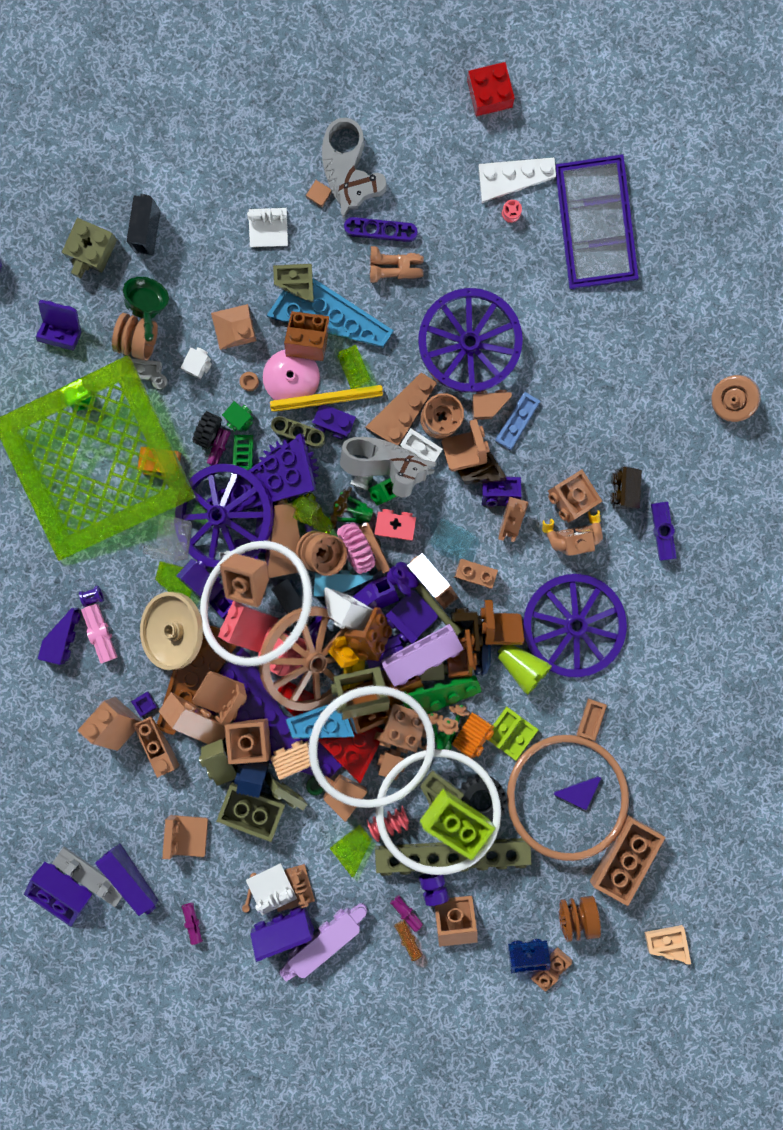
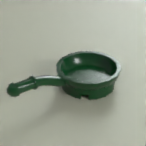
(146, 300)

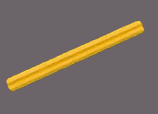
(326, 398)

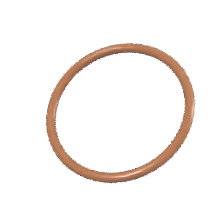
(623, 788)

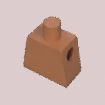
(347, 787)

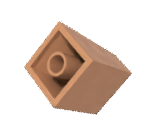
(110, 725)

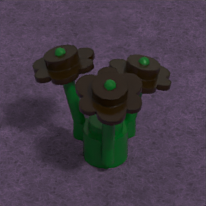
(361, 512)

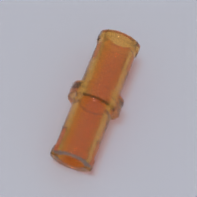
(408, 940)

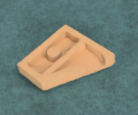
(669, 943)

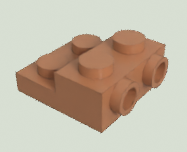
(574, 496)

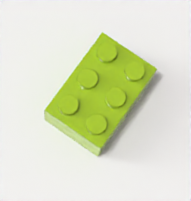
(457, 824)

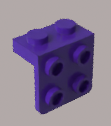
(59, 325)
(411, 617)

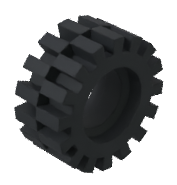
(207, 430)

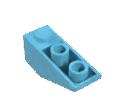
(340, 582)

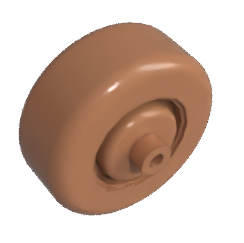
(736, 398)

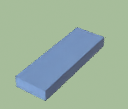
(517, 421)

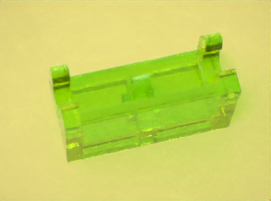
(354, 367)

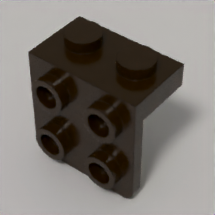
(463, 614)

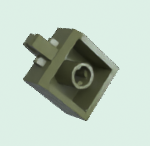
(86, 256)

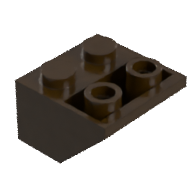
(626, 488)

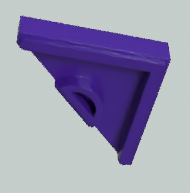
(580, 793)

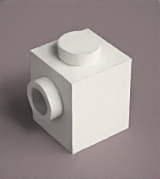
(196, 362)

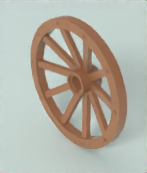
(306, 661)

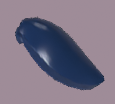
(484, 659)

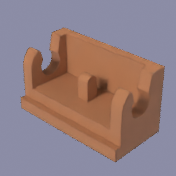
(512, 518)

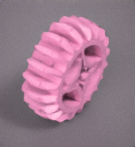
(358, 549)

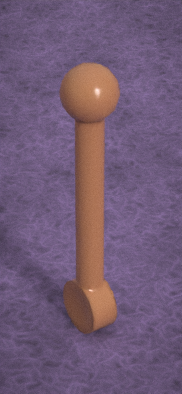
(246, 907)

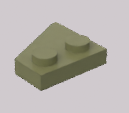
(295, 280)
(434, 784)
(282, 791)

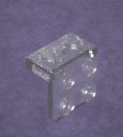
(172, 540)

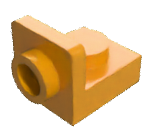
(343, 653)

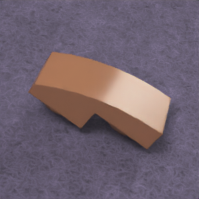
(559, 963)

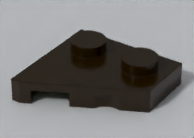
(483, 473)

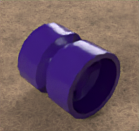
(434, 892)

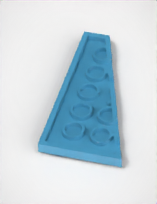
(344, 317)

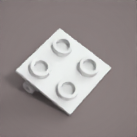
(268, 227)
(271, 889)

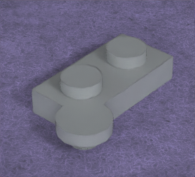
(151, 371)

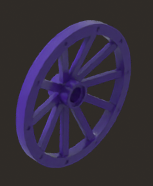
(496, 301)
(226, 510)
(599, 586)

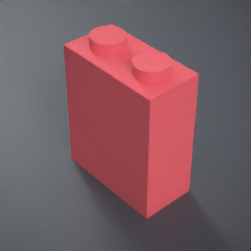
(246, 626)

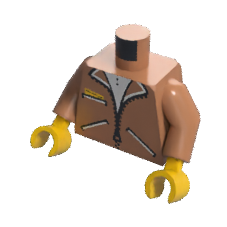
(577, 539)

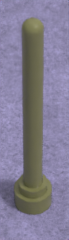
(439, 611)

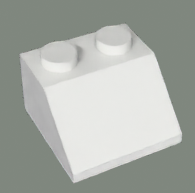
(346, 610)

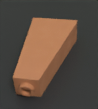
(286, 533)

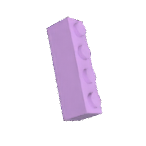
(422, 655)

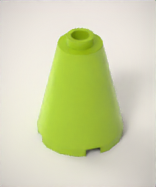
(523, 667)

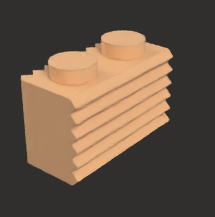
(291, 760)

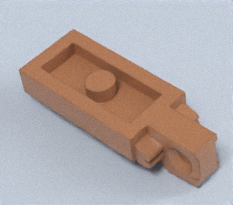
(381, 562)

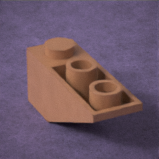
(156, 747)

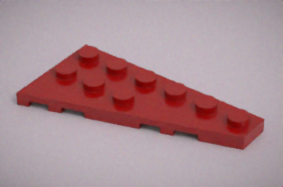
(350, 752)

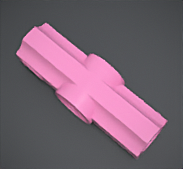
(98, 633)

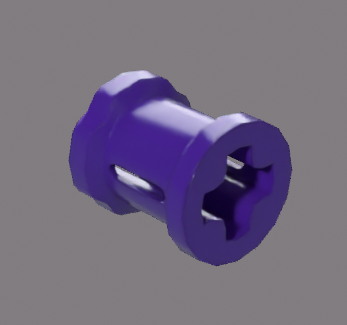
(84, 596)

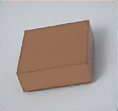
(318, 193)

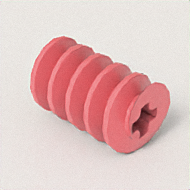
(392, 822)

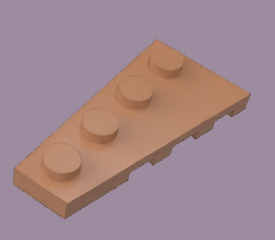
(401, 412)

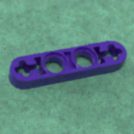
(380, 233)

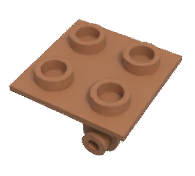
(301, 885)

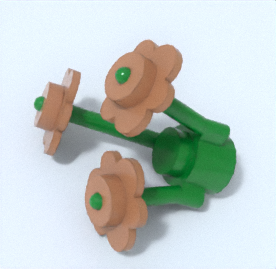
(447, 726)

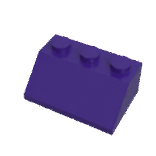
(57, 893)
(281, 933)

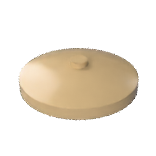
(171, 630)

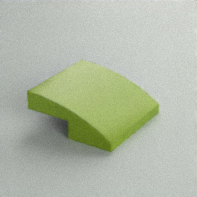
(519, 740)

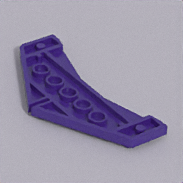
(265, 707)

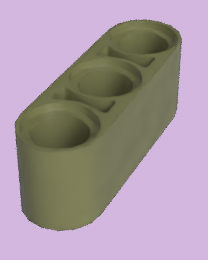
(291, 426)

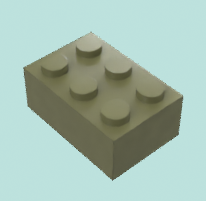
(251, 814)

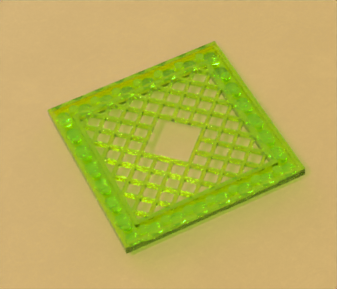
(178, 490)

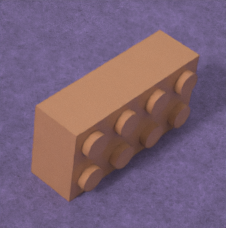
(627, 860)

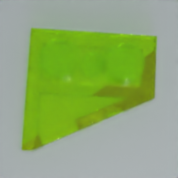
(167, 577)
(352, 848)

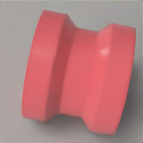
(513, 207)

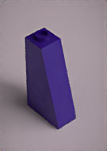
(127, 880)

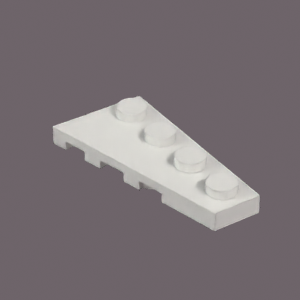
(512, 176)

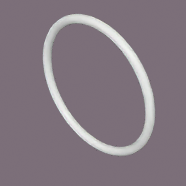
(301, 622)
(343, 699)
(447, 869)

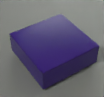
(144, 704)

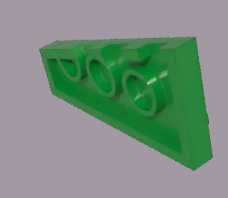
(445, 695)

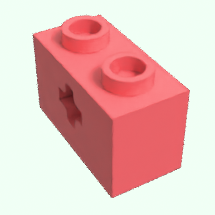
(384, 528)

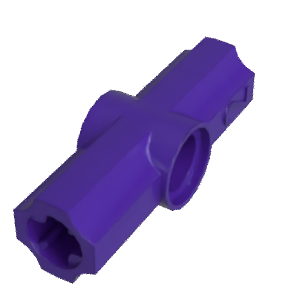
(665, 544)

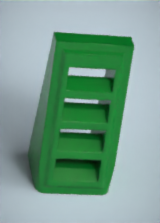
(249, 453)

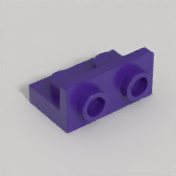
(333, 421)
(499, 492)

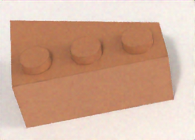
(192, 720)

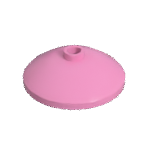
(279, 386)

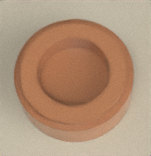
(249, 381)

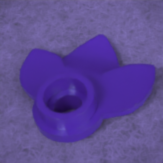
(401, 576)

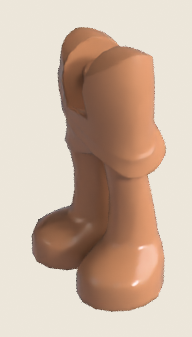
(402, 261)

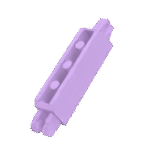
(324, 943)

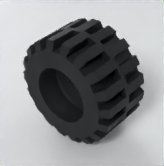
(475, 784)

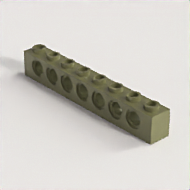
(424, 850)

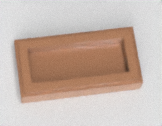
(591, 719)

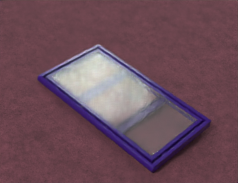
(596, 222)

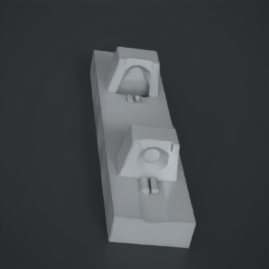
(87, 876)

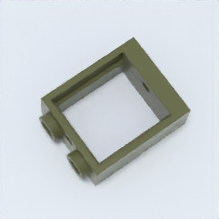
(364, 708)

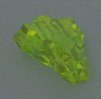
(310, 512)

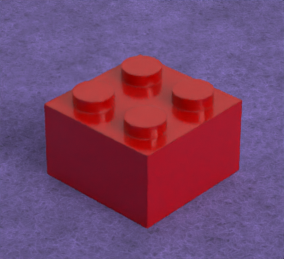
(490, 89)

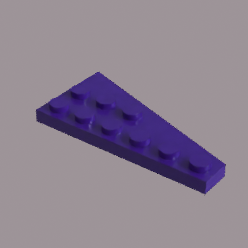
(283, 474)

